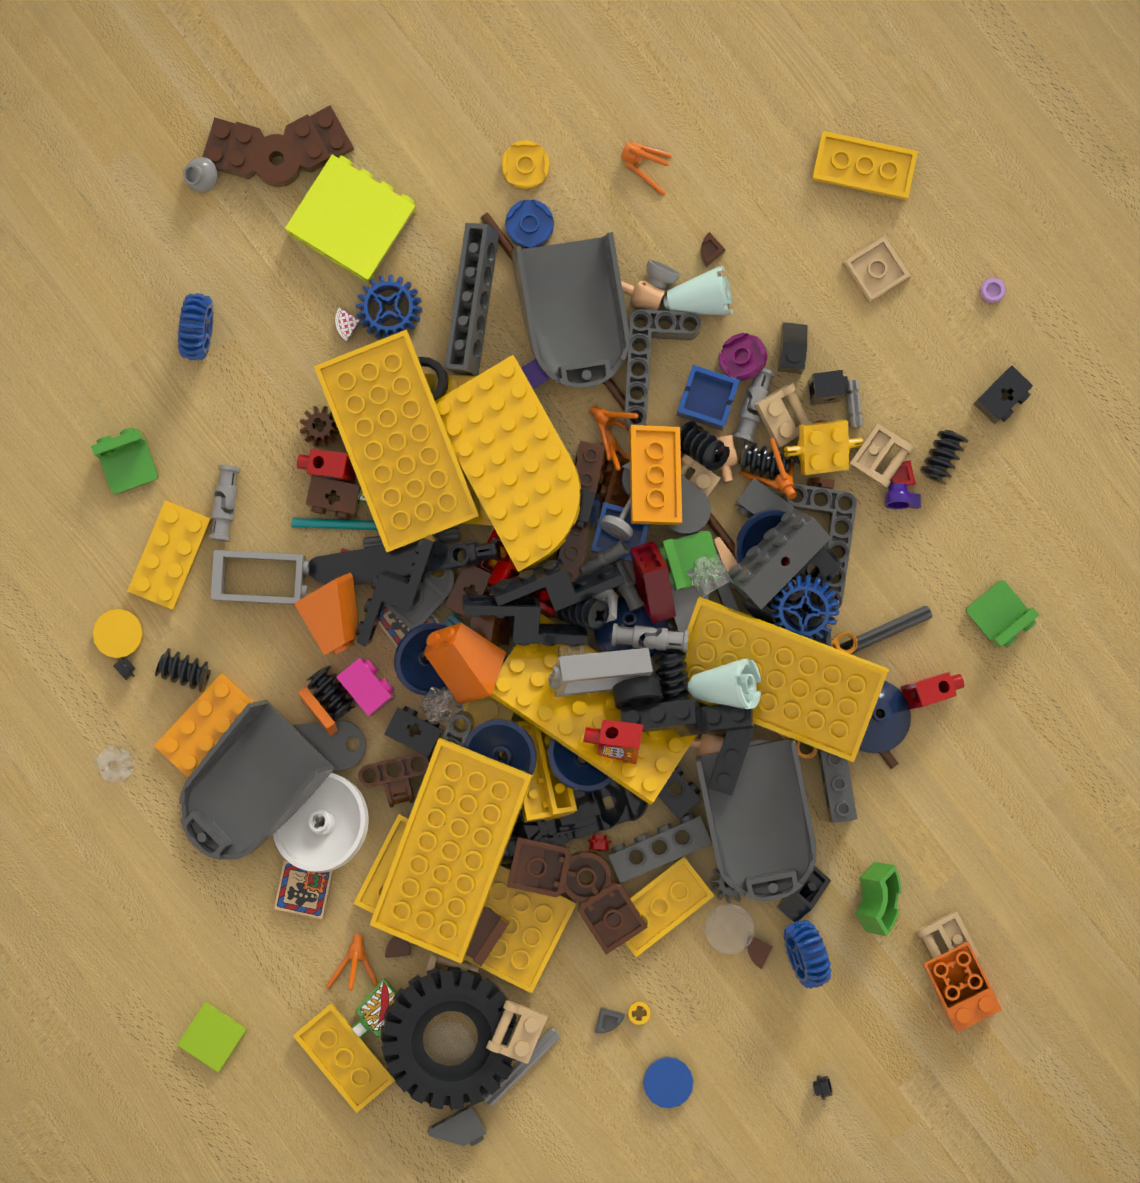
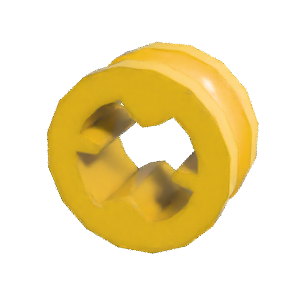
(645, 1018)

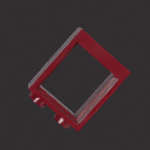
(653, 582)

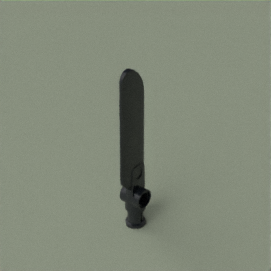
(372, 561)

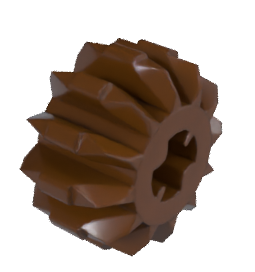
(327, 419)

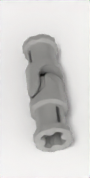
(755, 393)
(224, 498)
(654, 638)

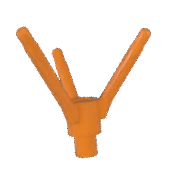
(606, 420)
(615, 450)
(782, 482)
(355, 953)

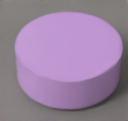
(992, 290)

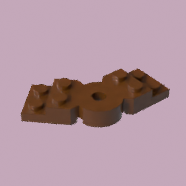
(305, 145)
(603, 903)

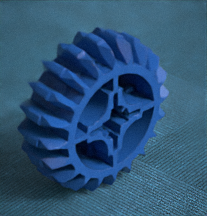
(382, 317)
(195, 326)
(817, 609)
(807, 954)

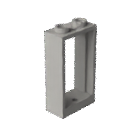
(219, 577)
(598, 671)

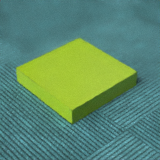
(212, 1037)

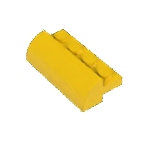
(546, 795)

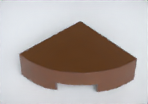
(710, 249)
(821, 482)
(397, 947)
(759, 952)

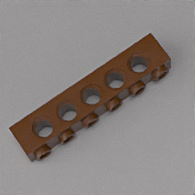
(588, 466)

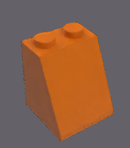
(331, 614)
(465, 661)

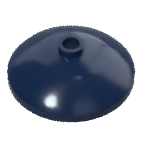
(754, 531)
(604, 635)
(413, 670)
(893, 726)
(505, 736)
(571, 772)

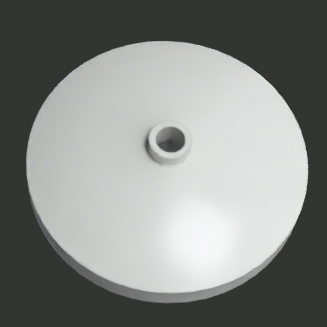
(327, 847)

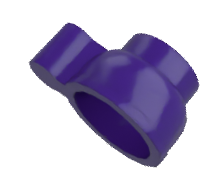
(900, 498)

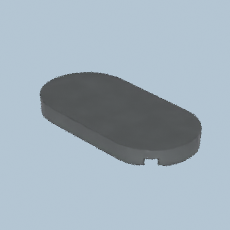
(695, 506)

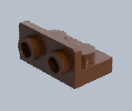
(612, 487)

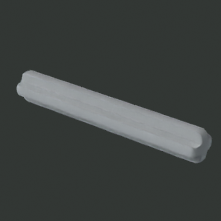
(521, 1068)

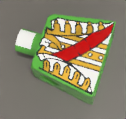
(374, 1008)

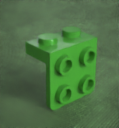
(125, 460)
(682, 553)
(1001, 615)

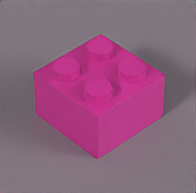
(366, 686)

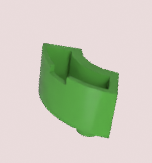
(879, 898)

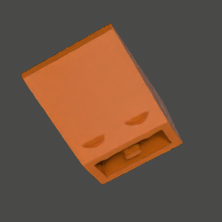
(962, 987)

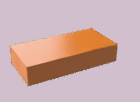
(317, 711)

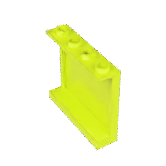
(350, 217)

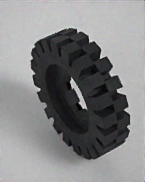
(405, 1029)

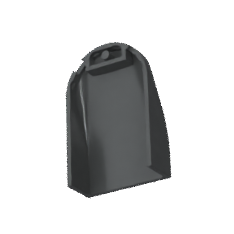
(573, 309)
(250, 784)
(765, 828)

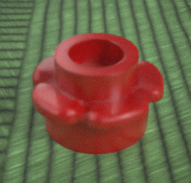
(599, 843)

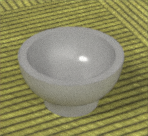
(200, 174)
(661, 274)

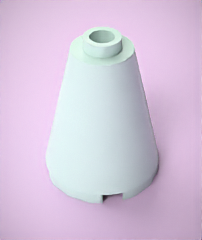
(701, 295)
(728, 684)

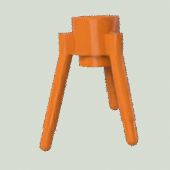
(635, 153)

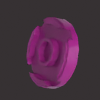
(743, 356)

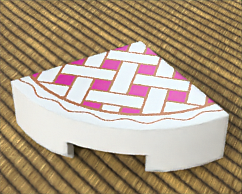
(346, 324)

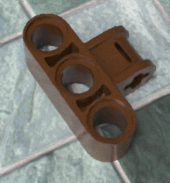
(397, 784)

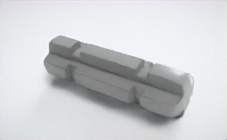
(854, 405)

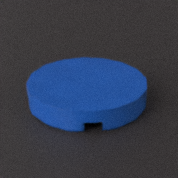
(529, 223)
(668, 1082)

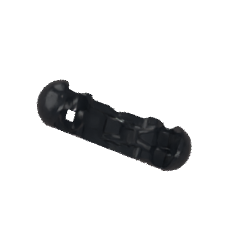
(588, 819)

